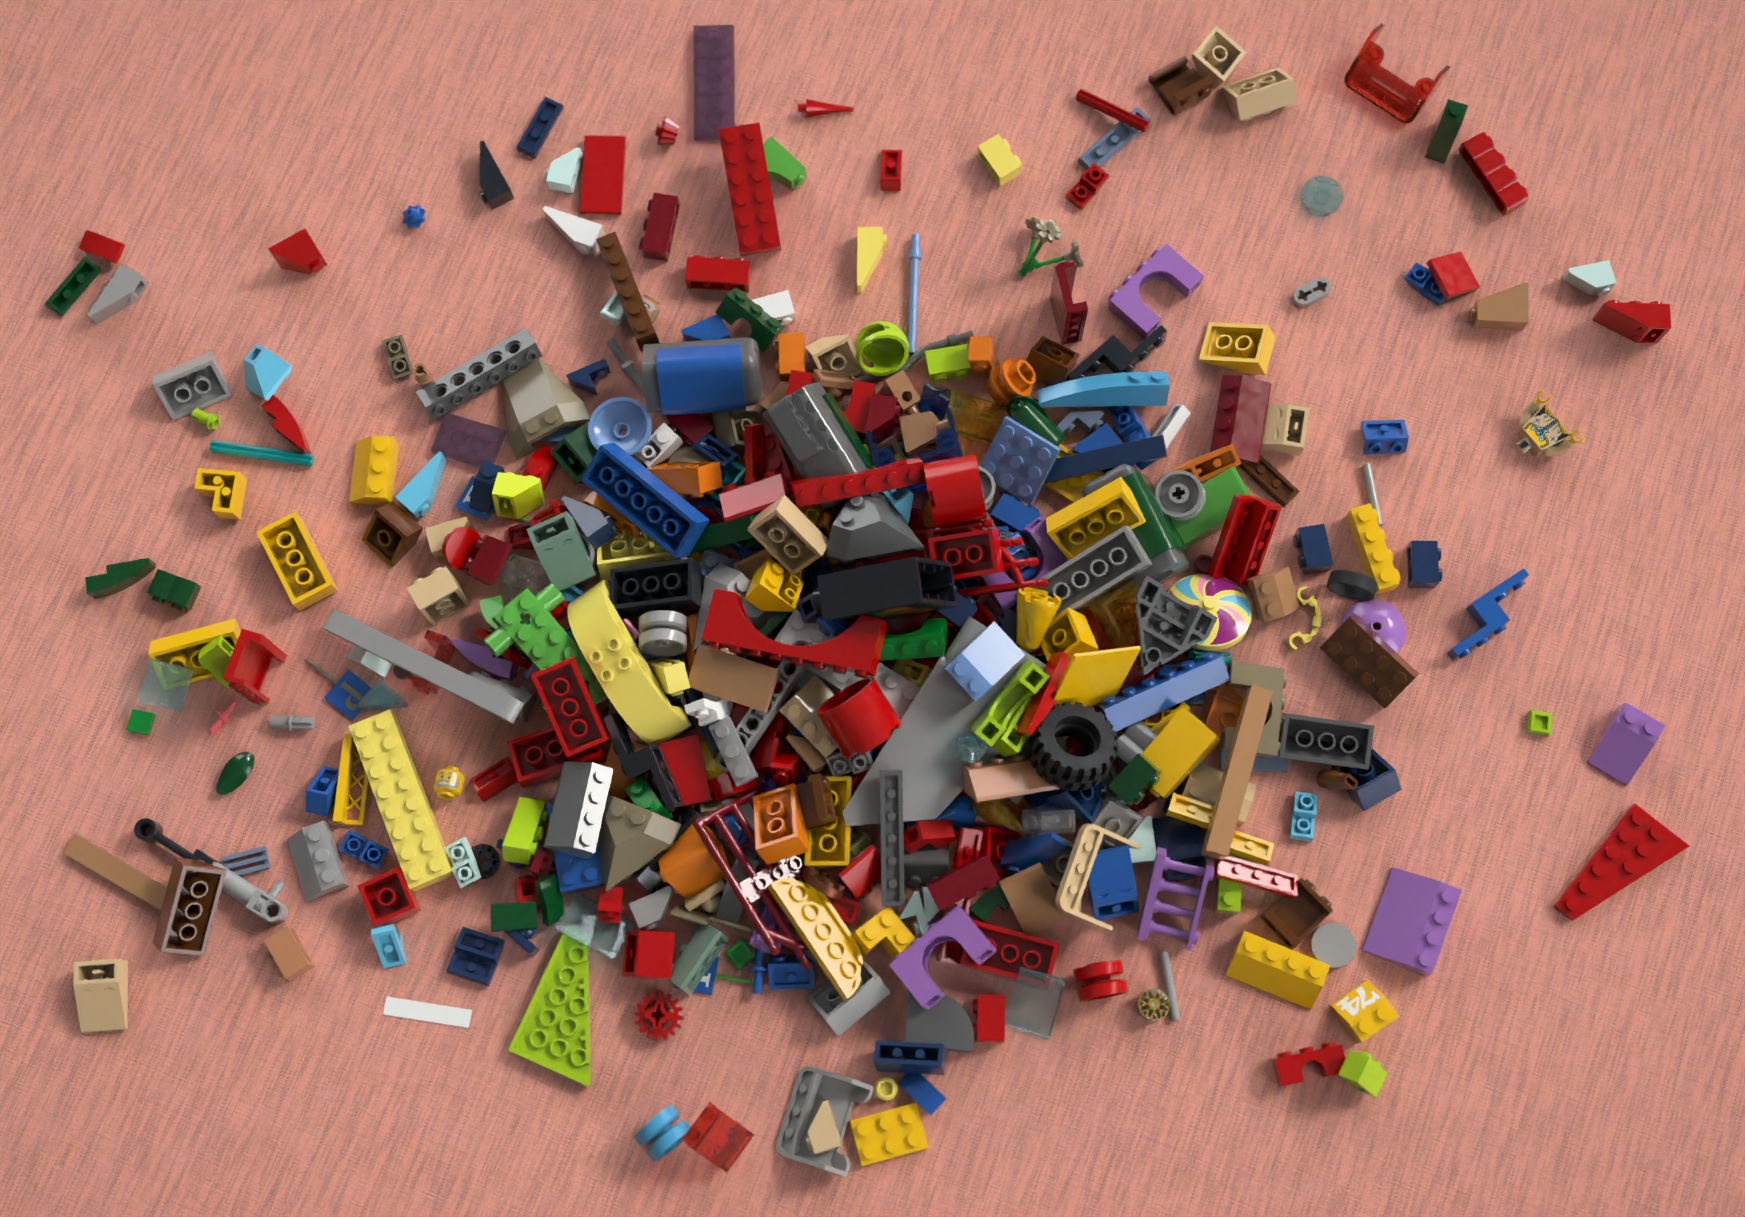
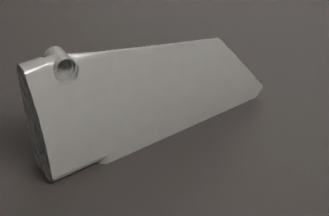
(928, 742)

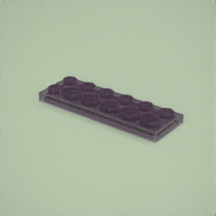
(713, 80)

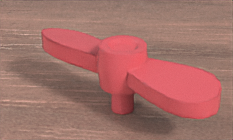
(223, 718)

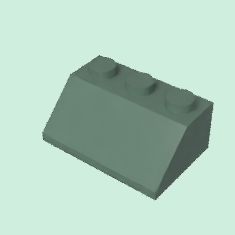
(697, 957)

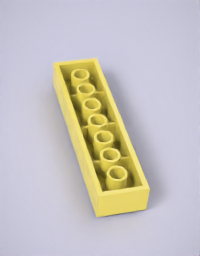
(401, 800)

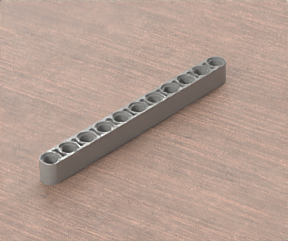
(423, 666)

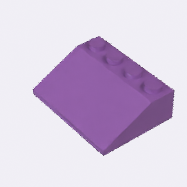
(1412, 921)

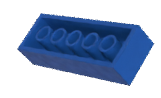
(645, 500)

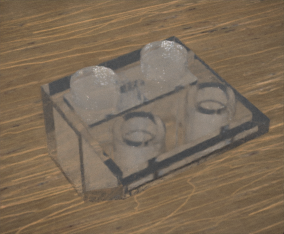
(520, 574)

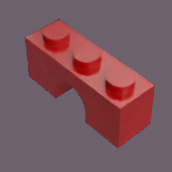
(1289, 1067)

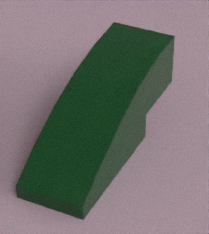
(118, 577)
(988, 903)

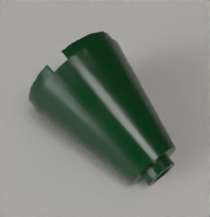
(1033, 419)

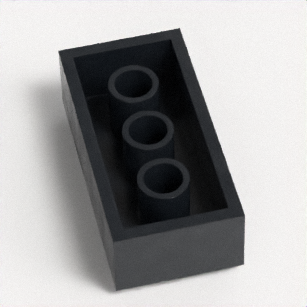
(656, 587)

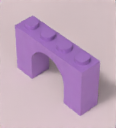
(1163, 265)
(1049, 559)
(912, 964)

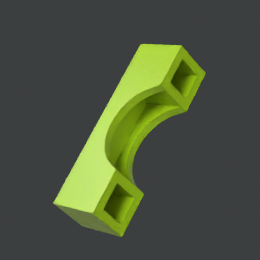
(1021, 686)

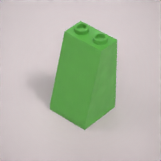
(1218, 501)

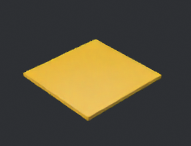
(1095, 675)

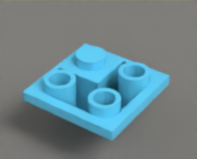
(264, 372)

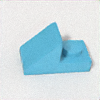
(389, 945)

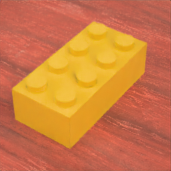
(297, 561)

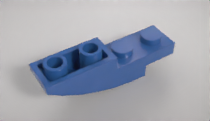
(1130, 426)

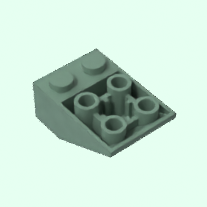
(561, 551)

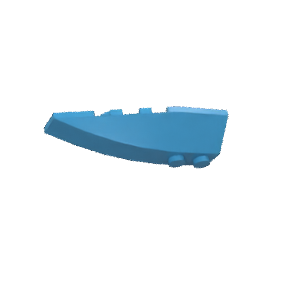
(1108, 390)

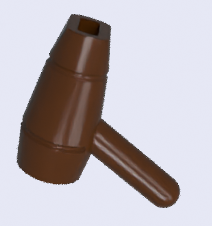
(1334, 779)

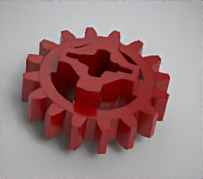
(649, 1015)

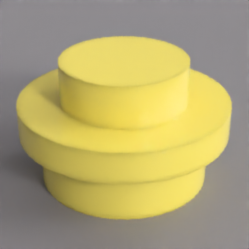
(886, 1088)

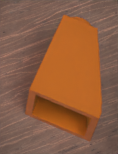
(690, 865)

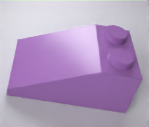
(1625, 743)

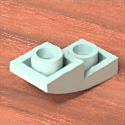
(463, 861)

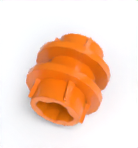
(1010, 380)

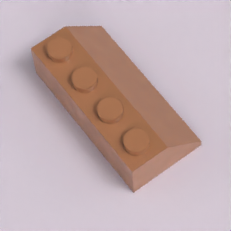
(1003, 778)

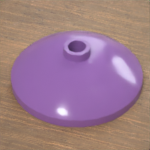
(1383, 614)

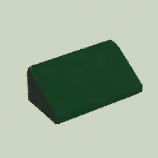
(513, 916)

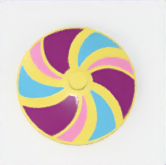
(1222, 600)

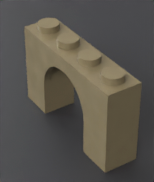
(1269, 678)

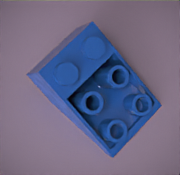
(1112, 884)

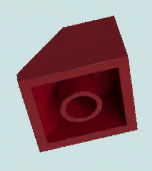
(882, 417)
(488, 559)

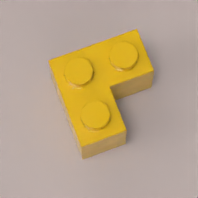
(226, 488)
(884, 930)

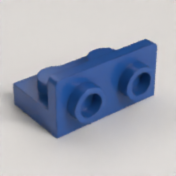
(1384, 436)
(788, 973)

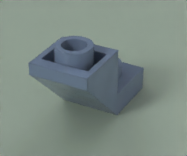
(1085, 420)

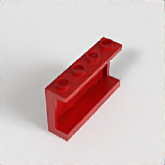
(250, 665)

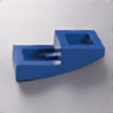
(922, 1092)

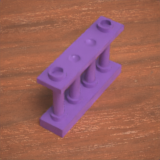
(1159, 884)

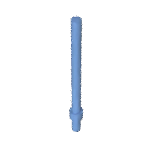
(915, 257)

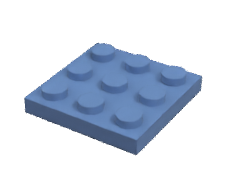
(1019, 460)

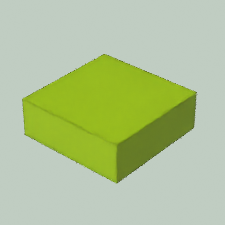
(1539, 723)

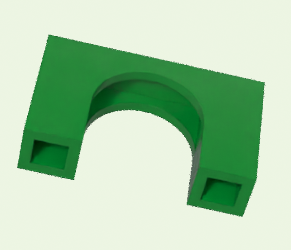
(923, 643)

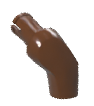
(826, 519)

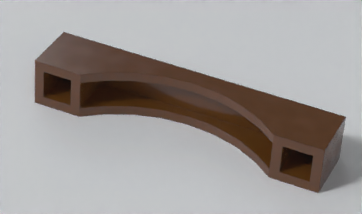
(627, 290)

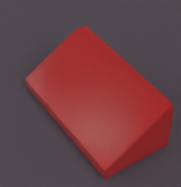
(494, 779)

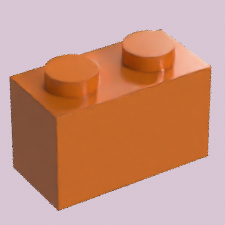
(791, 354)
(982, 355)

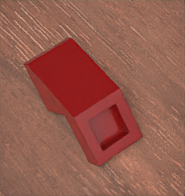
(935, 832)

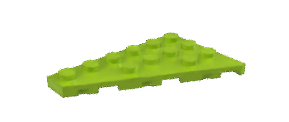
(558, 1017)

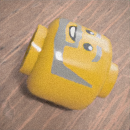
(449, 783)

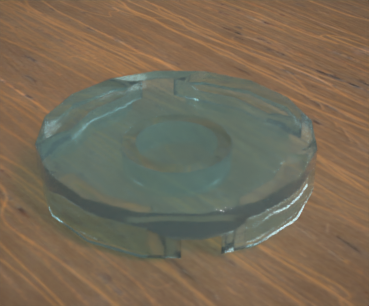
(1322, 196)

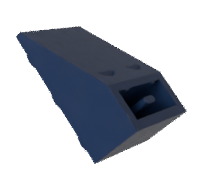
(1182, 843)

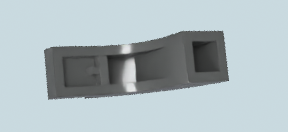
(730, 907)

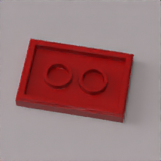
(687, 769)

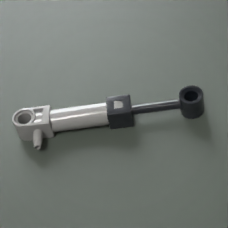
(235, 886)

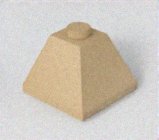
(834, 354)

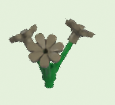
(1046, 232)

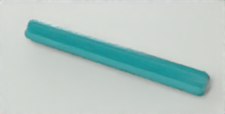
(261, 453)

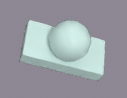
(613, 310)

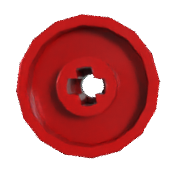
(1099, 976)

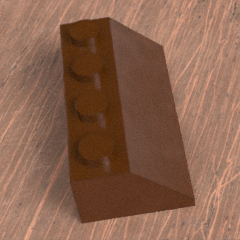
(189, 907)

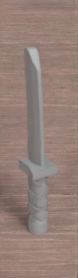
(627, 365)

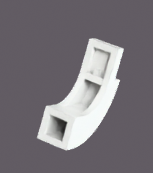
(709, 709)

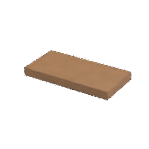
(733, 678)

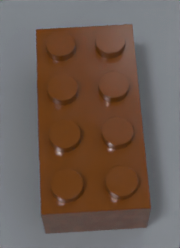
(1369, 660)

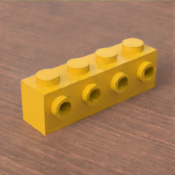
(1372, 548)

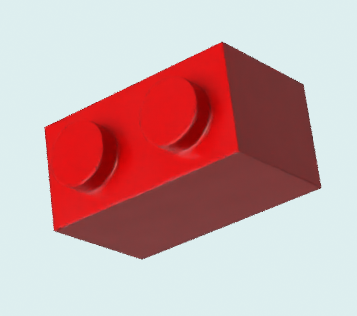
(990, 1018)

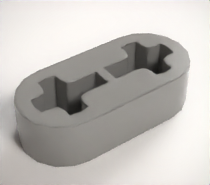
(1309, 288)

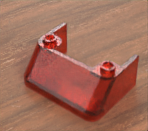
(1386, 89)

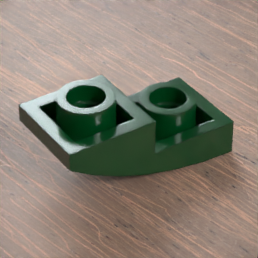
(551, 898)

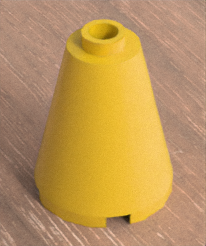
(1034, 616)

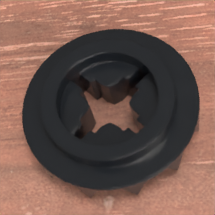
(489, 853)

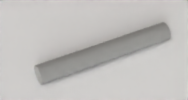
(1372, 494)
(1169, 985)

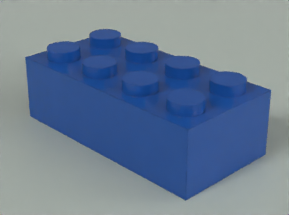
(577, 873)

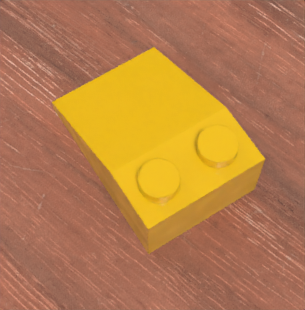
(1238, 347)

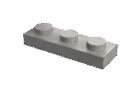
(733, 751)

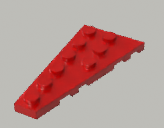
(1627, 854)

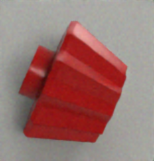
(667, 132)

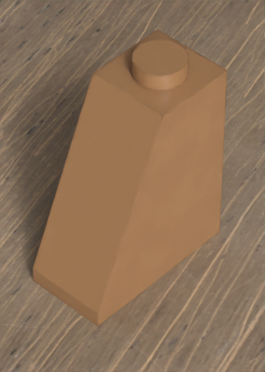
(1502, 310)

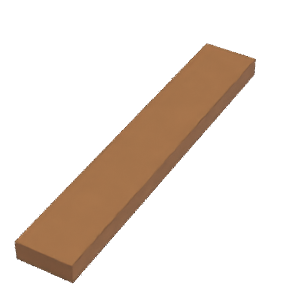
(116, 871)

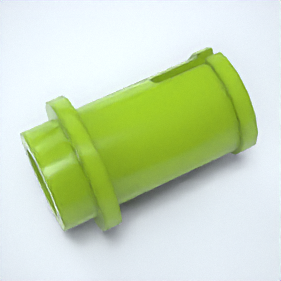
(211, 421)

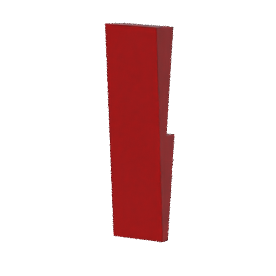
(1042, 701)

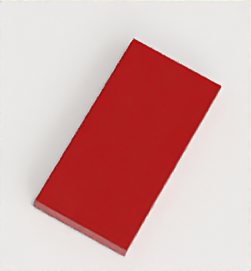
(603, 175)

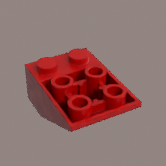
(1636, 320)

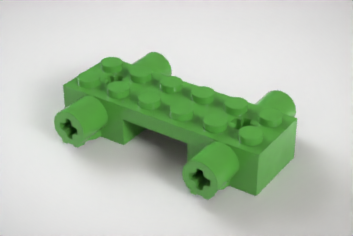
(542, 638)

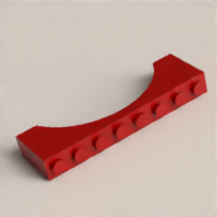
(852, 651)

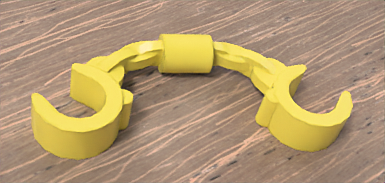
(1316, 622)

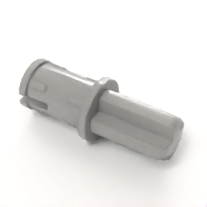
(291, 722)

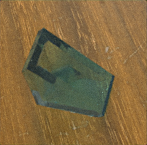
(381, 698)

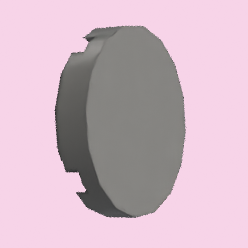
(1333, 945)

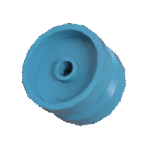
(661, 1130)

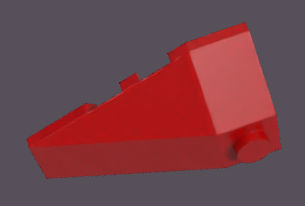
(771, 743)

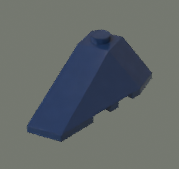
(1084, 802)

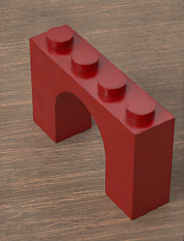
(859, 403)

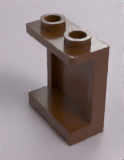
(1296, 917)

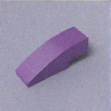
(484, 658)

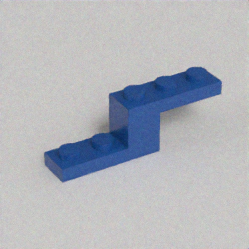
(1488, 615)

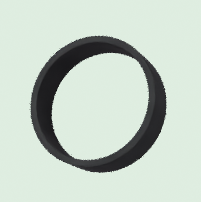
(1362, 589)

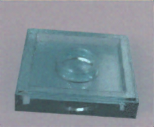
(165, 684)

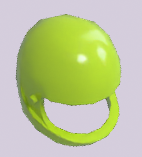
(875, 341)

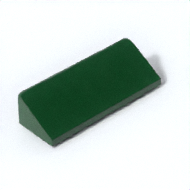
(73, 286)

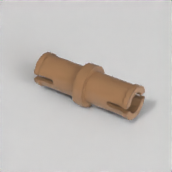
(422, 375)

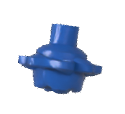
(414, 216)

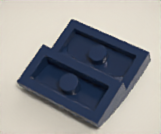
(476, 956)

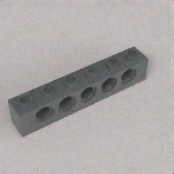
(479, 373)

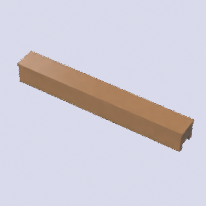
(1237, 772)

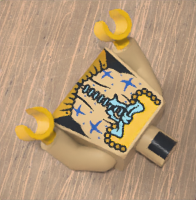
(1543, 432)

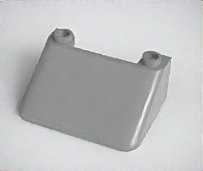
(809, 1092)

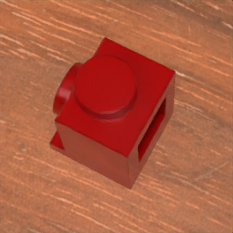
(526, 884)

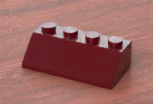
(1241, 416)

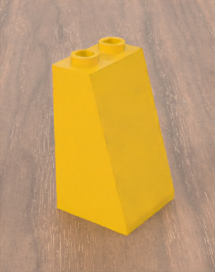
(1179, 750)

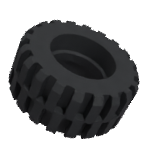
(1064, 768)

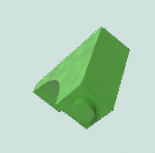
(782, 165)

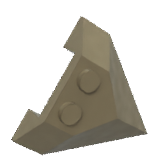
(631, 839)

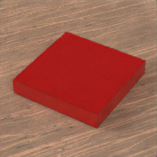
(1453, 275)

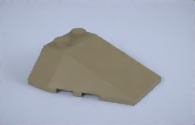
(538, 406)

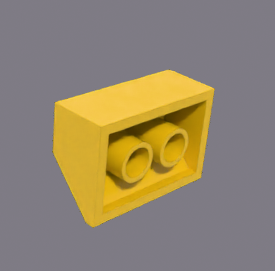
(374, 471)

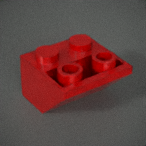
(648, 955)

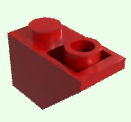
(786, 769)

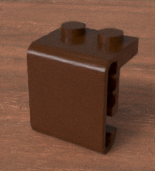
(1180, 86)
(816, 802)

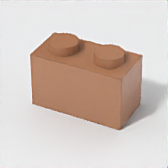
(288, 954)

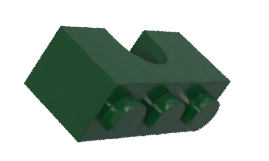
(764, 327)

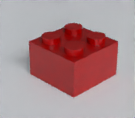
(388, 898)

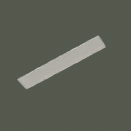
(427, 1012)

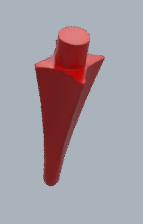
(816, 108)

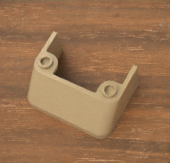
(1087, 844)

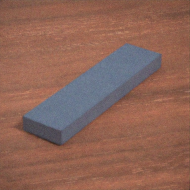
(1111, 143)

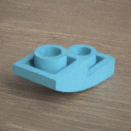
(1303, 816)

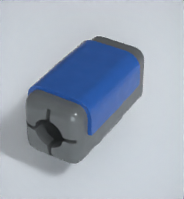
(701, 376)

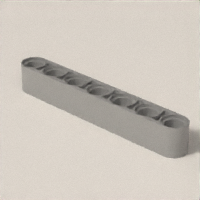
(777, 700)

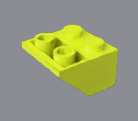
(516, 495)

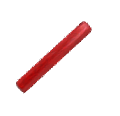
(1112, 110)

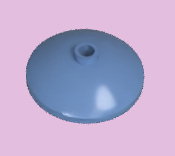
(617, 416)

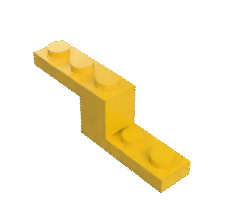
(1200, 814)

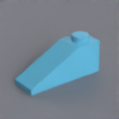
(421, 490)

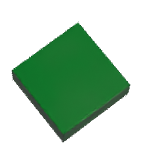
(141, 722)
(740, 954)

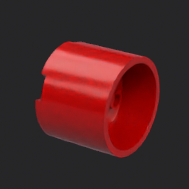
(955, 491)
(858, 717)

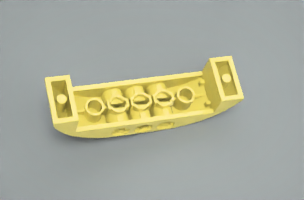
(622, 667)

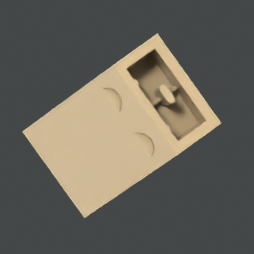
(1285, 428)
(101, 994)

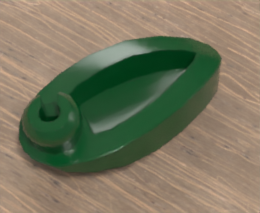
(235, 772)

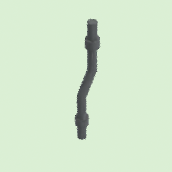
(951, 340)

